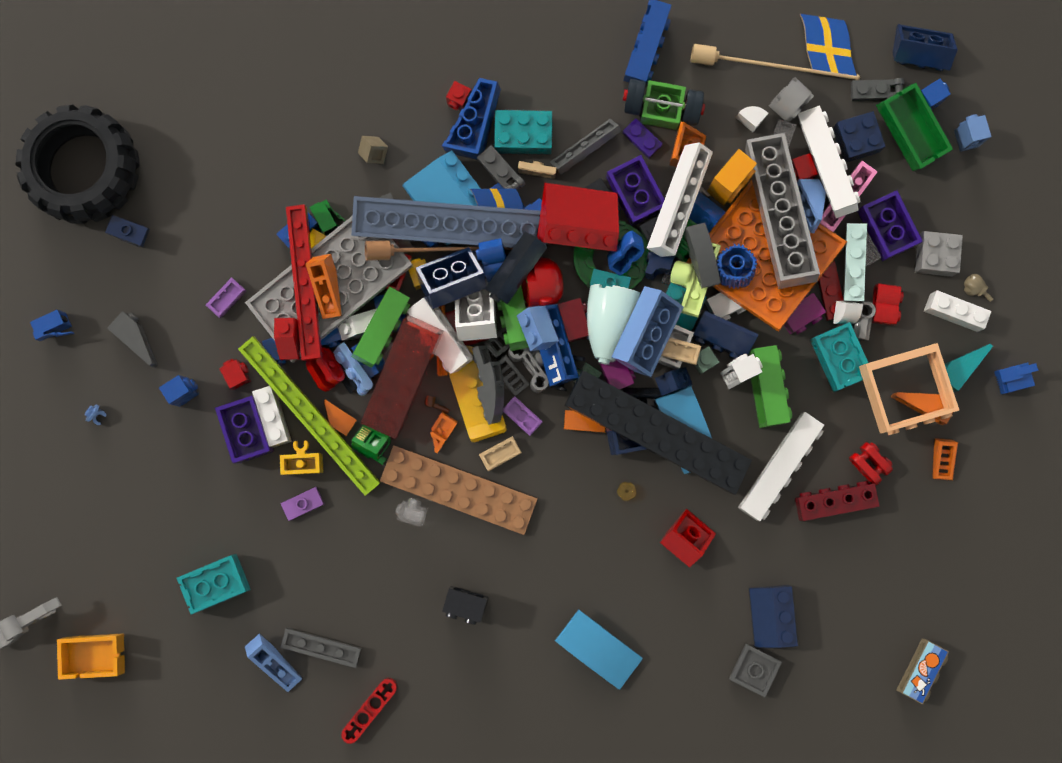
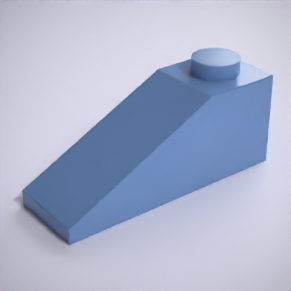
(813, 201)
(272, 662)

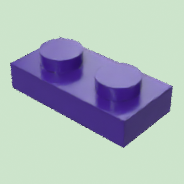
(642, 138)

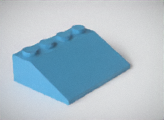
(443, 182)

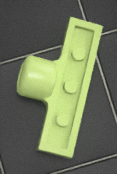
(685, 275)

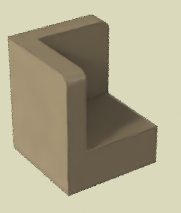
(372, 149)

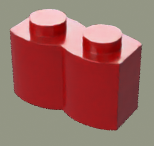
(886, 301)

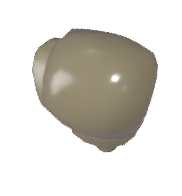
(976, 286)

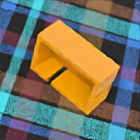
(732, 178)
(90, 656)

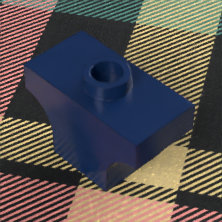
(127, 231)
(658, 265)
(673, 381)

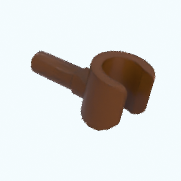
(430, 402)

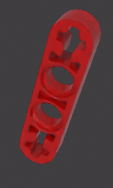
(369, 710)

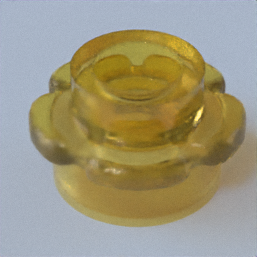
(626, 496)

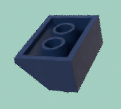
(924, 47)
(723, 335)
(773, 616)

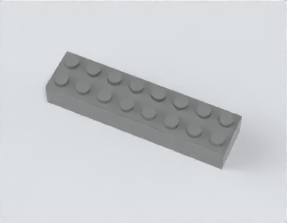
(782, 212)

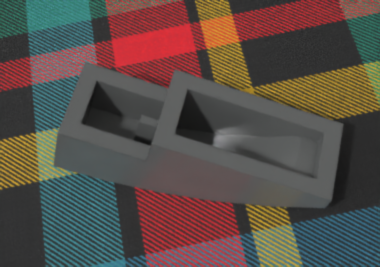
(702, 255)

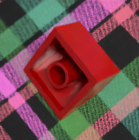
(688, 538)

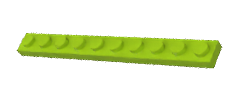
(309, 415)

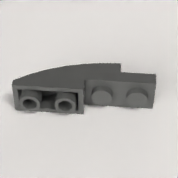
(492, 391)

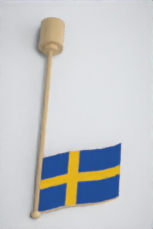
(825, 45)

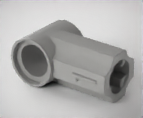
(863, 325)

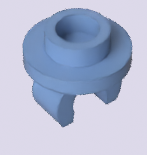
(92, 412)

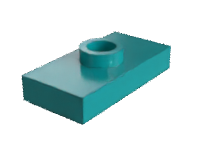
(609, 279)

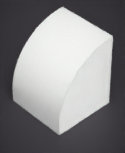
(752, 117)
(847, 312)

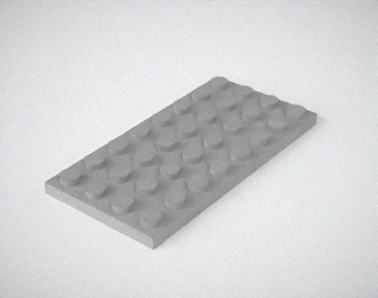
(357, 280)

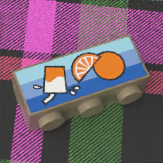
(923, 671)

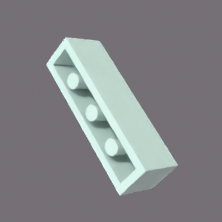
(855, 262)

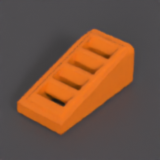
(952, 451)

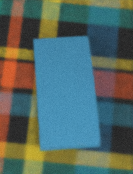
(685, 408)
(598, 649)

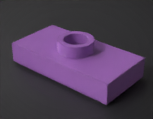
(226, 298)
(522, 416)
(302, 503)

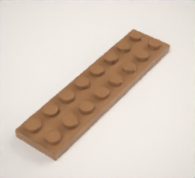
(458, 490)

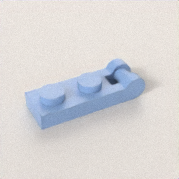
(353, 369)

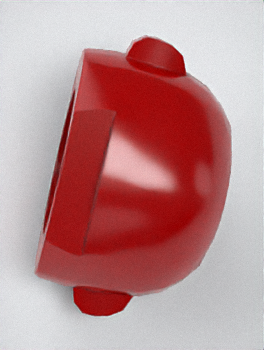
(543, 284)

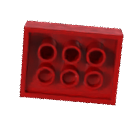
(579, 217)

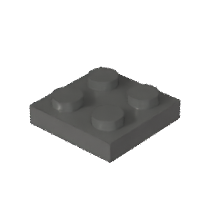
(755, 670)

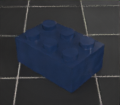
(451, 277)

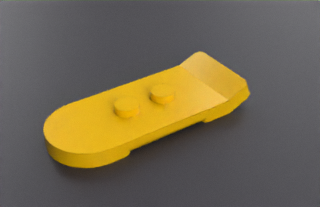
(465, 388)

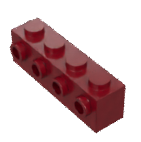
(836, 502)

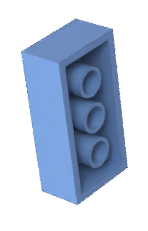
(647, 331)

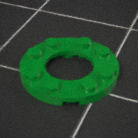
(584, 260)

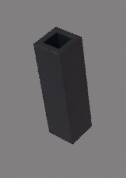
(515, 268)

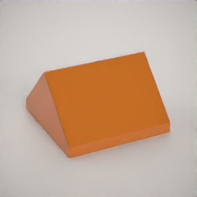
(685, 135)

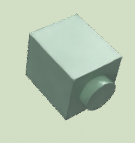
(706, 360)

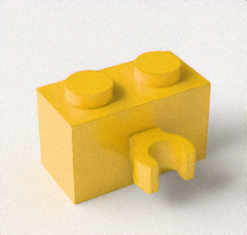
(301, 462)

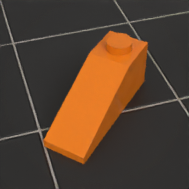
(325, 285)
(922, 403)

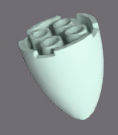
(607, 317)

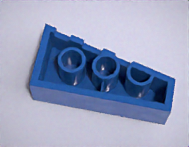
(648, 41)
(473, 126)

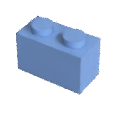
(972, 132)
(537, 328)

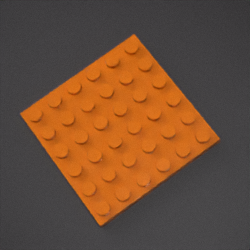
(762, 297)

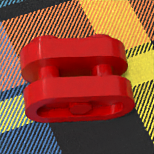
(325, 371)
(871, 452)

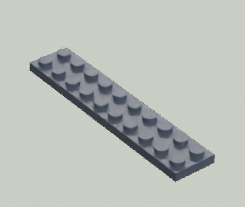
(440, 221)

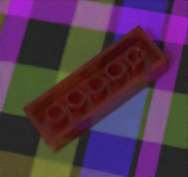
(402, 376)

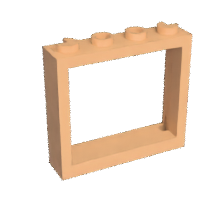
(941, 378)

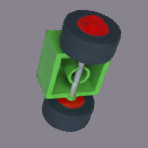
(663, 103)

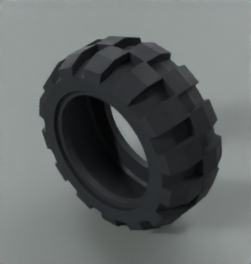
(46, 139)

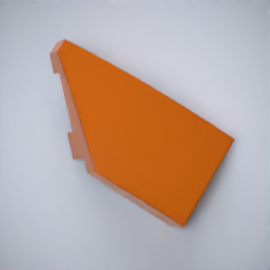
(339, 419)
(442, 430)

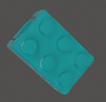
(523, 132)
(840, 356)
(213, 583)

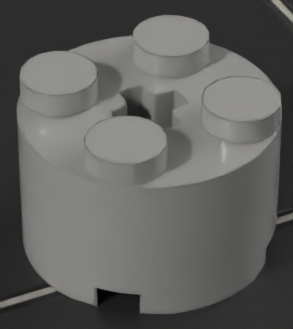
(791, 100)

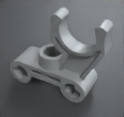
(534, 364)
(12, 627)

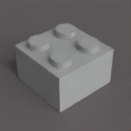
(939, 254)

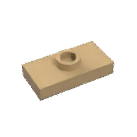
(537, 169)
(682, 351)
(500, 453)

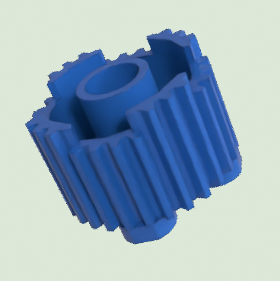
(734, 276)

